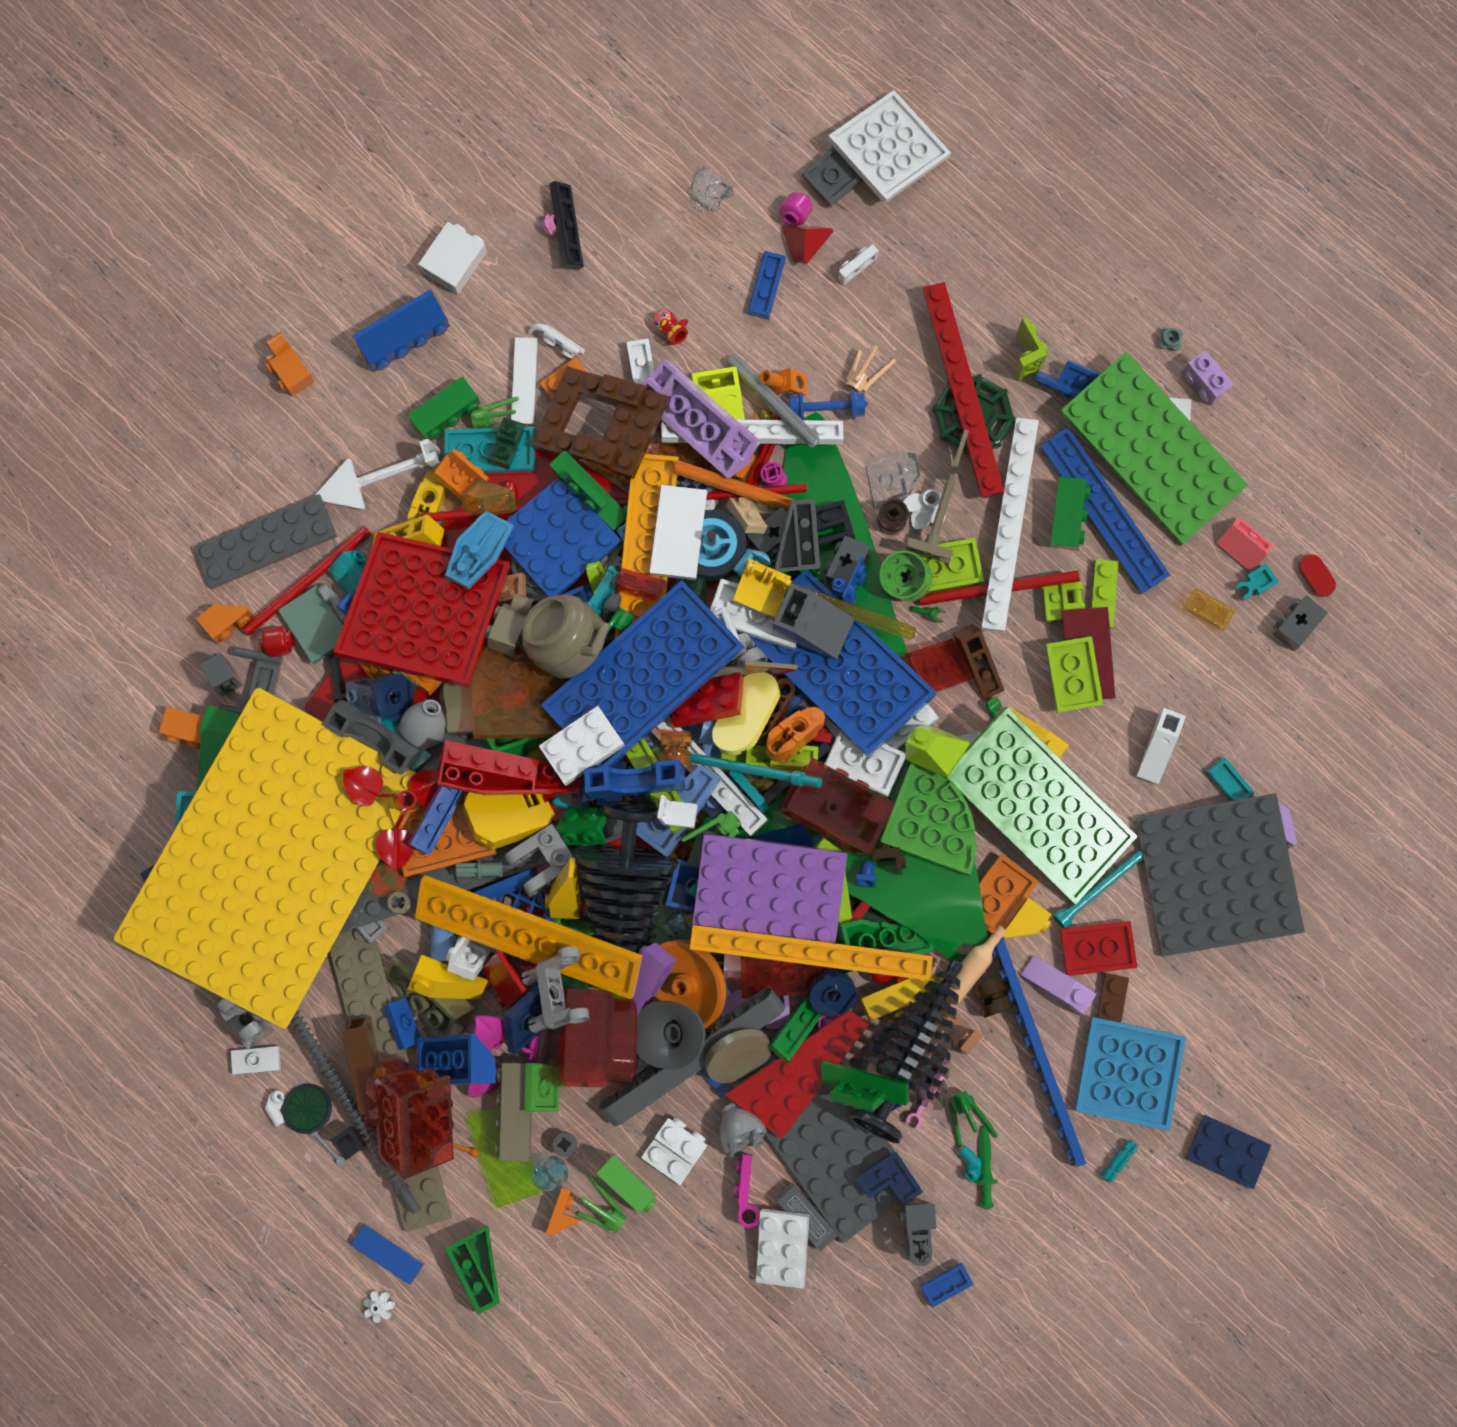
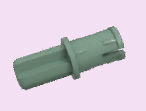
(479, 869)

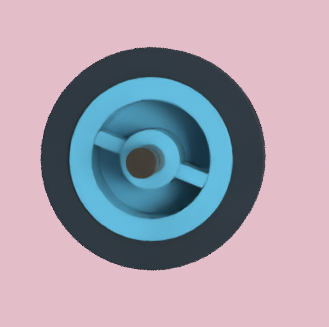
(721, 545)

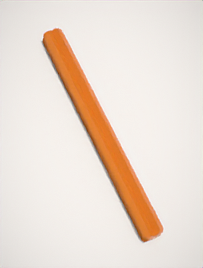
(731, 485)

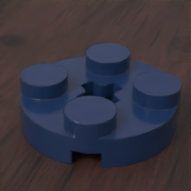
(381, 693)
(832, 981)

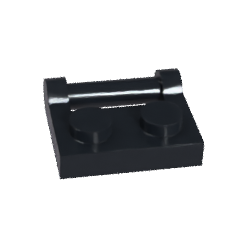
(830, 517)

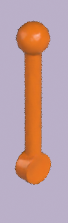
(474, 1152)

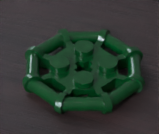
(988, 410)

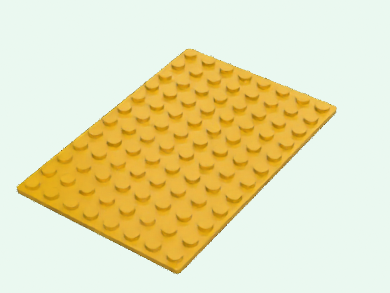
(264, 862)

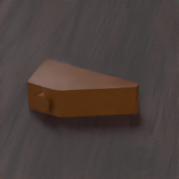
(979, 660)

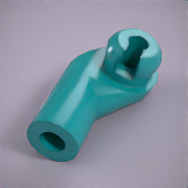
(973, 1164)

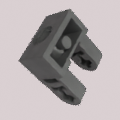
(917, 1222)

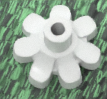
(382, 1305)

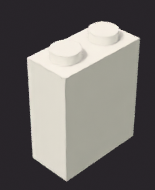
(453, 257)

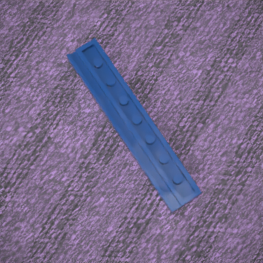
(1107, 512)

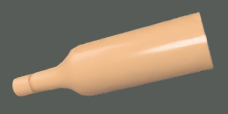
(977, 962)

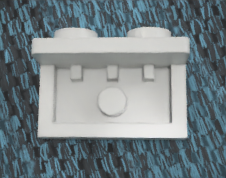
(467, 958)

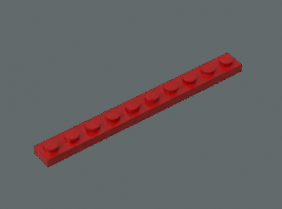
(963, 390)

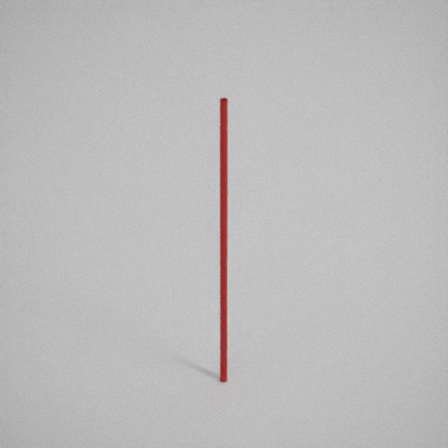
(713, 495)

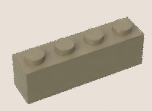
(514, 1122)

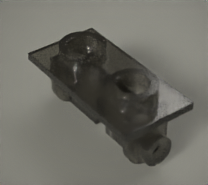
(549, 1046)

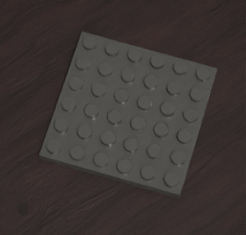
(1220, 875)

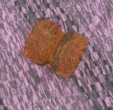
(676, 746)

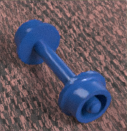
(856, 403)

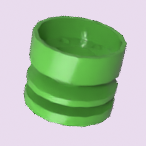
(903, 563)

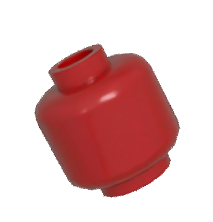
(277, 641)

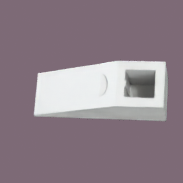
(1160, 745)

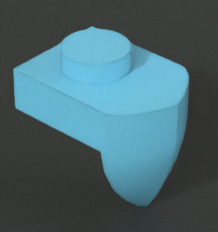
(754, 555)

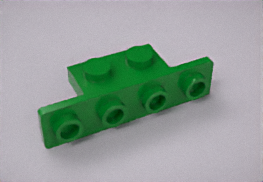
(585, 487)
(862, 1088)

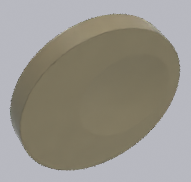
(737, 1056)

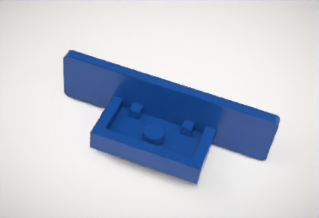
(1071, 381)

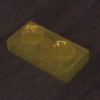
(1209, 609)

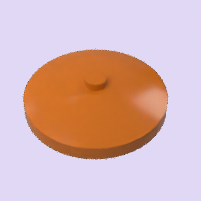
(694, 981)

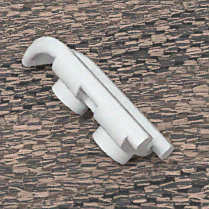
(552, 337)

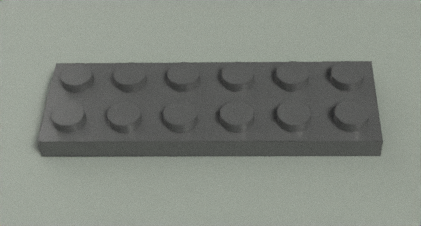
(265, 541)

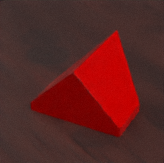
(805, 241)

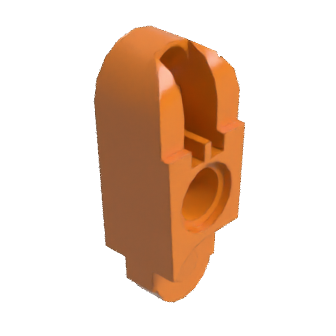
(806, 722)

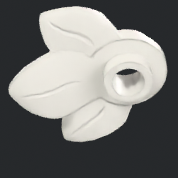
(921, 510)

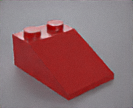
(505, 979)

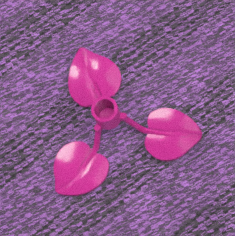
(492, 1033)

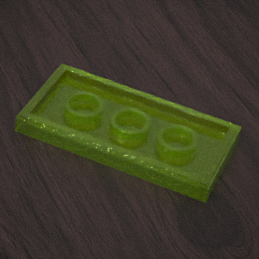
(507, 1179)

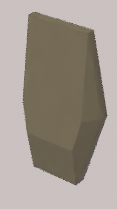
(457, 708)

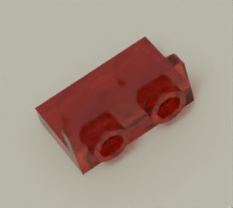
(639, 585)

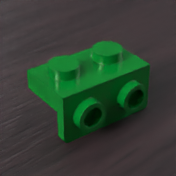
(582, 826)

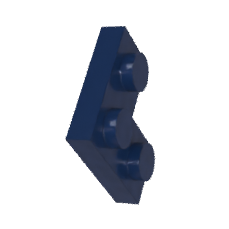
(892, 1173)

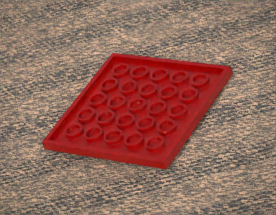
(414, 616)

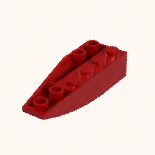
(497, 772)

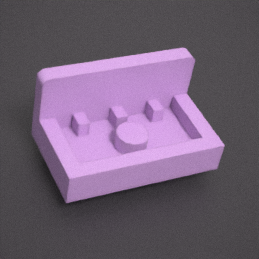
(1207, 377)

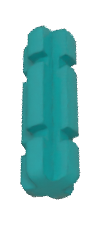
(1119, 1161)

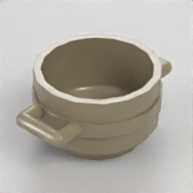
(563, 635)

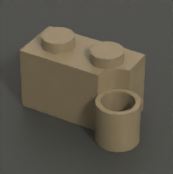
(508, 625)

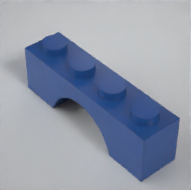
(613, 782)

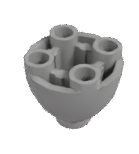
(423, 724)
(740, 1130)

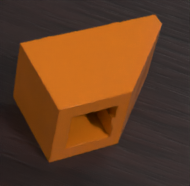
(223, 620)

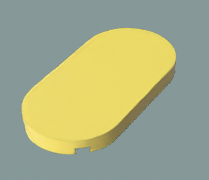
(758, 702)

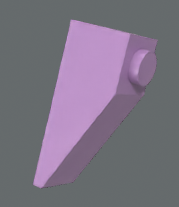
(1058, 985)

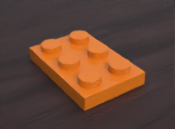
(1004, 892)

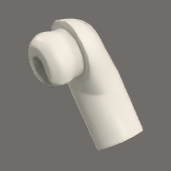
(274, 1106)

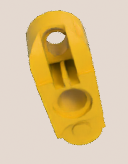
(428, 487)

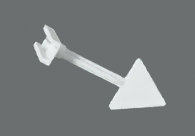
(345, 487)

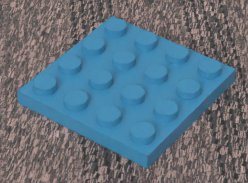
(1130, 1074)

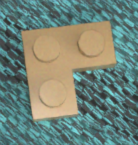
(750, 514)

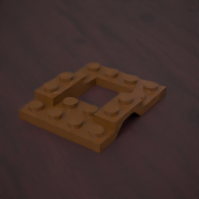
(627, 432)

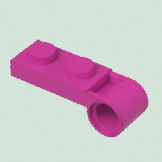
(742, 1190)

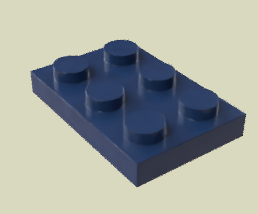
(517, 1019)
(1228, 1151)

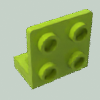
(1035, 353)

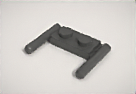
(264, 677)

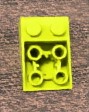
(723, 388)

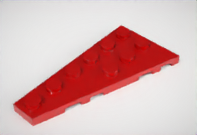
(785, 1089)

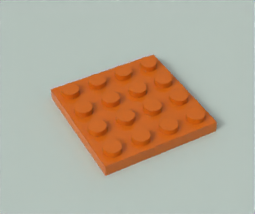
(453, 846)

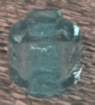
(550, 1173)

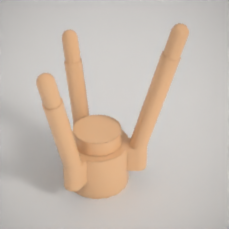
(858, 379)

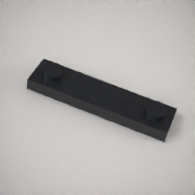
(566, 225)

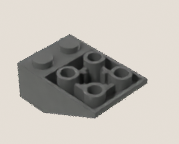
(812, 622)

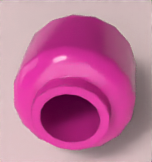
(796, 209)

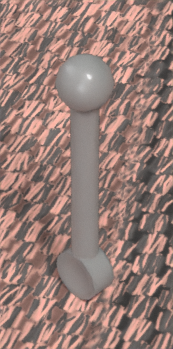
(341, 1161)

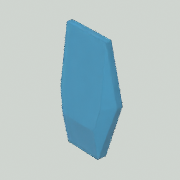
(478, 549)

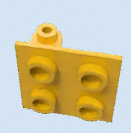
(762, 588)

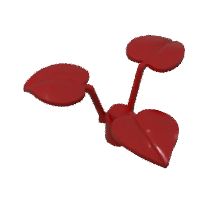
(363, 786)

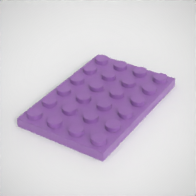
(769, 888)

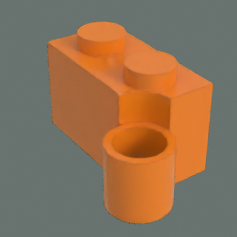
(287, 365)

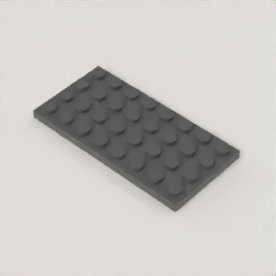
(827, 1156)

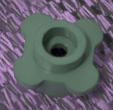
(1174, 333)

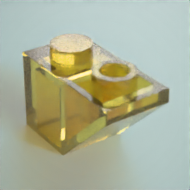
(488, 497)

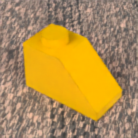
(1028, 921)

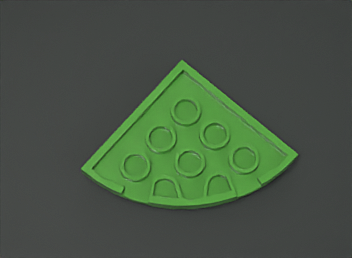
(932, 821)

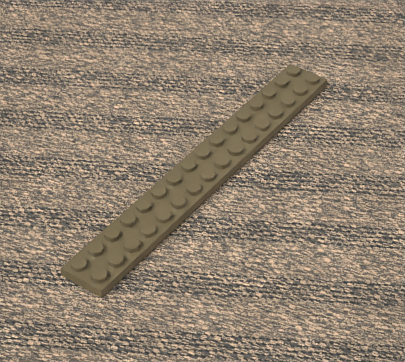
(364, 994)

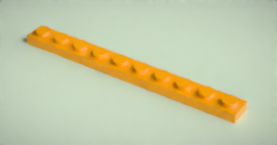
(811, 952)

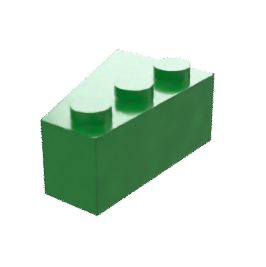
(475, 1269)

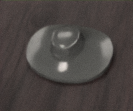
(669, 1035)

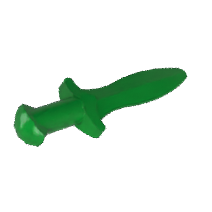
(986, 1178)

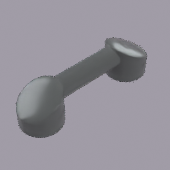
(611, 604)

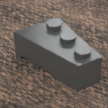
(799, 538)

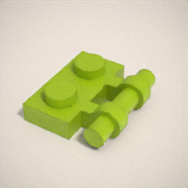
(1056, 600)

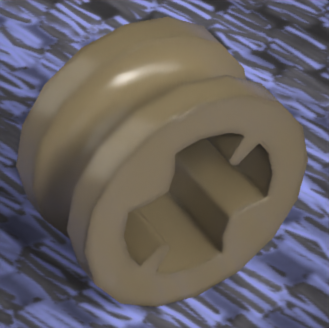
(397, 910)

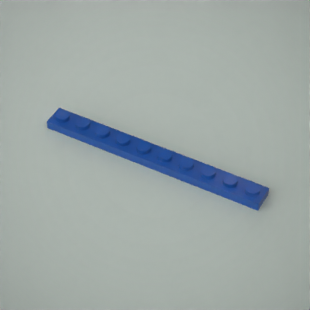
(1040, 1061)

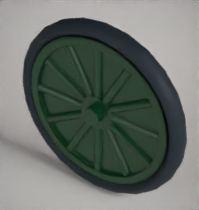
(307, 1108)

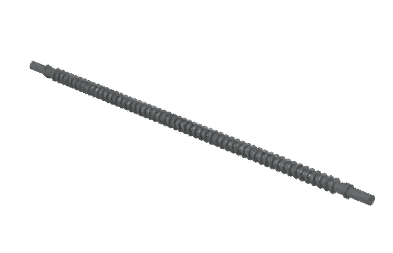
(401, 1187)

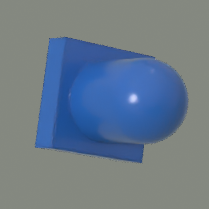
(866, 877)

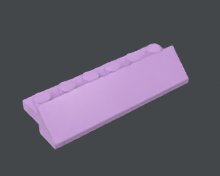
(702, 420)

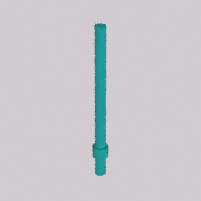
(796, 778)

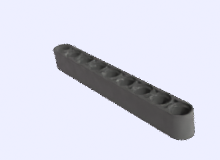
(656, 1082)

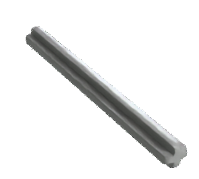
(774, 401)

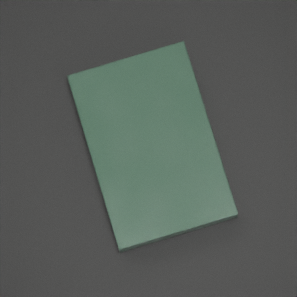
(313, 624)

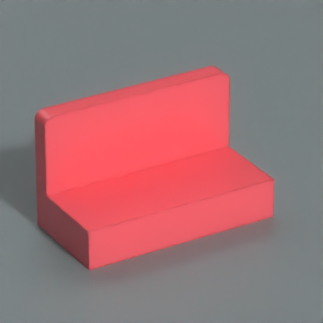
(1245, 544)

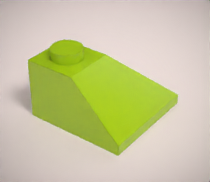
(935, 749)

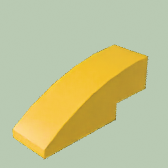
(893, 997)

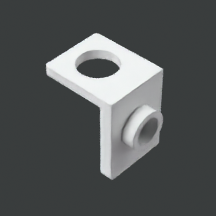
(677, 813)

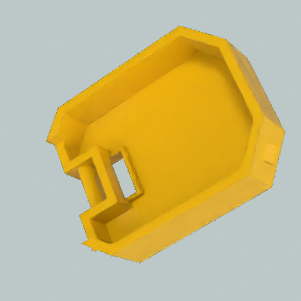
(505, 818)

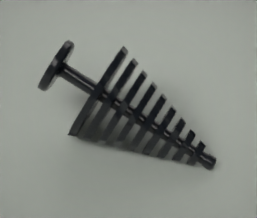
(623, 879)
(906, 1051)

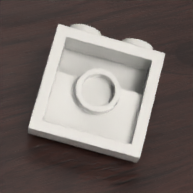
(675, 1150)

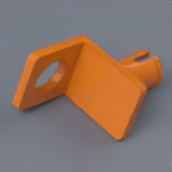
(784, 381)

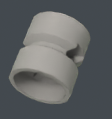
(749, 652)

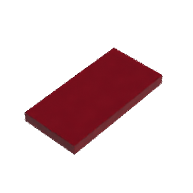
(1094, 623)

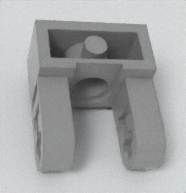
(554, 851)
(250, 1034)

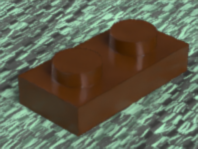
(1112, 997)

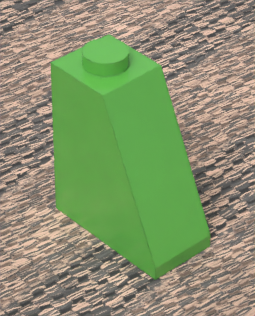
(627, 1184)

